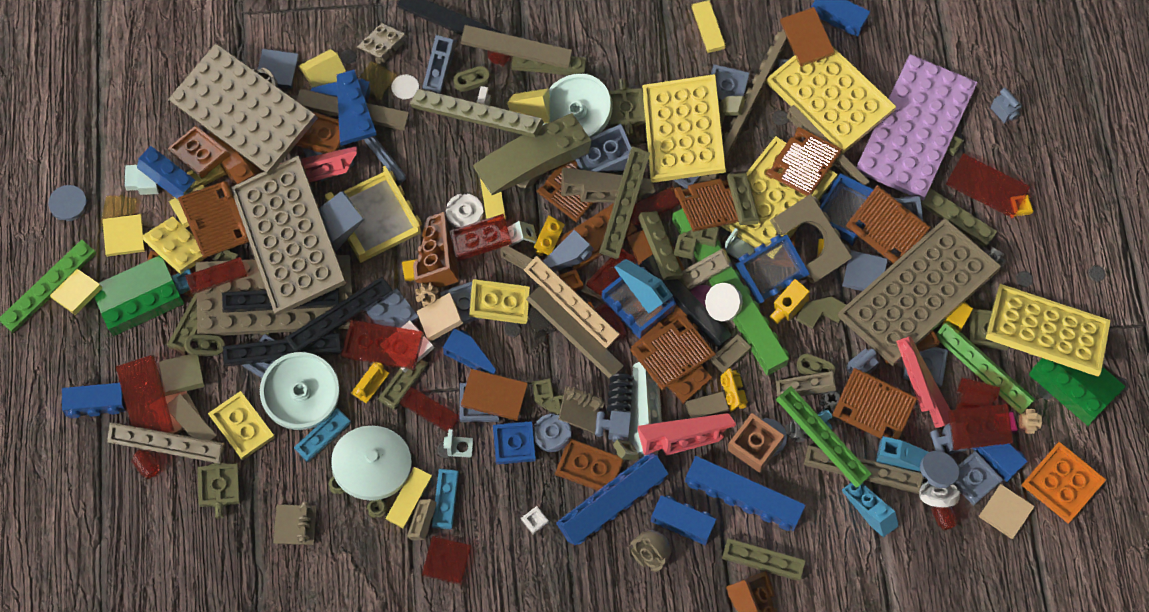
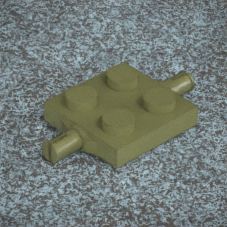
(627, 107)
(218, 486)

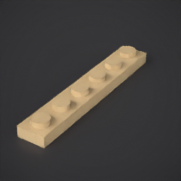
(571, 302)

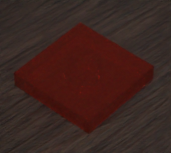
(446, 560)

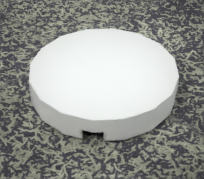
(464, 210)
(723, 302)
(939, 496)

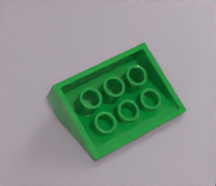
(137, 295)
(1077, 390)

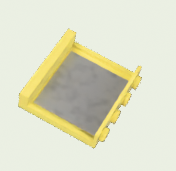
(386, 215)

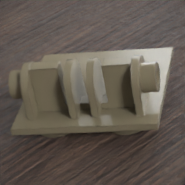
(382, 42)
(580, 409)
(295, 524)

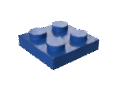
(514, 443)

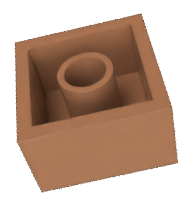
(755, 442)

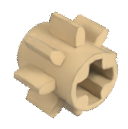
(421, 292)
(1030, 421)

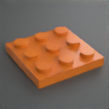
(1063, 482)

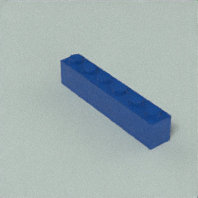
(744, 493)
(612, 499)

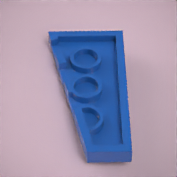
(353, 113)

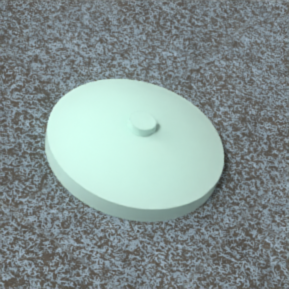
(584, 98)
(299, 390)
(371, 462)

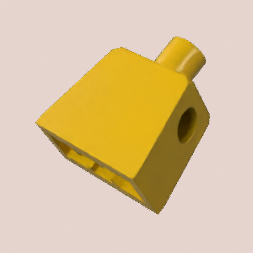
(795, 297)

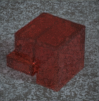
(975, 394)

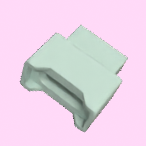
(139, 181)

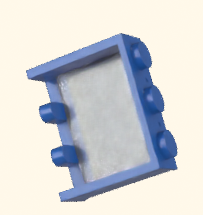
(842, 203)
(771, 267)
(629, 309)

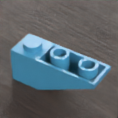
(645, 286)
(900, 454)
(872, 508)

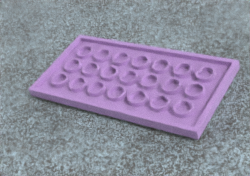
(915, 137)

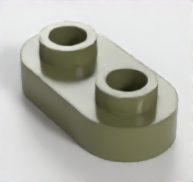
(471, 79)
(203, 345)
(815, 364)

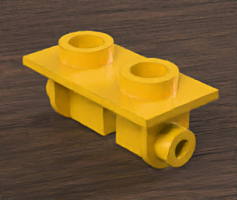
(548, 236)
(731, 381)
(370, 382)

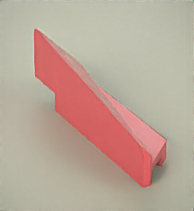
(328, 164)
(923, 383)
(683, 434)

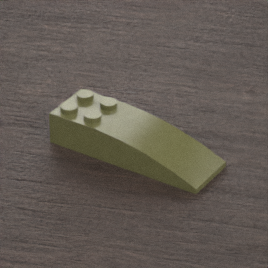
(530, 156)

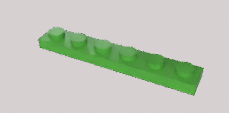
(44, 287)
(984, 367)
(823, 436)

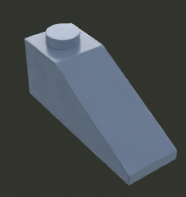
(439, 63)
(569, 253)

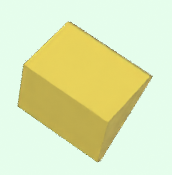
(322, 68)
(532, 103)

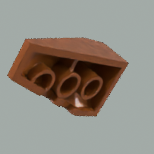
(236, 165)
(436, 254)
(752, 594)

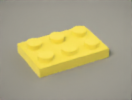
(174, 245)
(499, 301)
(241, 425)

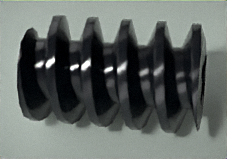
(618, 393)

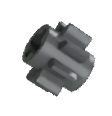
(997, 256)
(826, 398)
(795, 432)

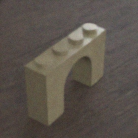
(833, 252)

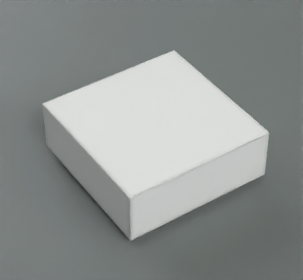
(535, 520)

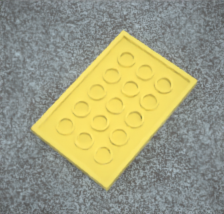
(832, 98)
(683, 128)
(771, 197)
(1048, 330)

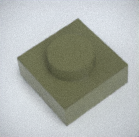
(625, 450)

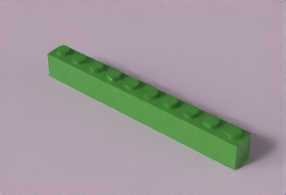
(749, 321)

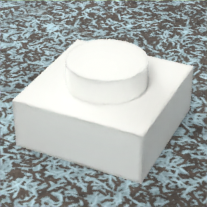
(483, 97)

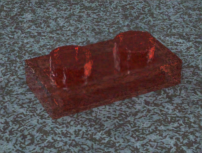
(613, 319)

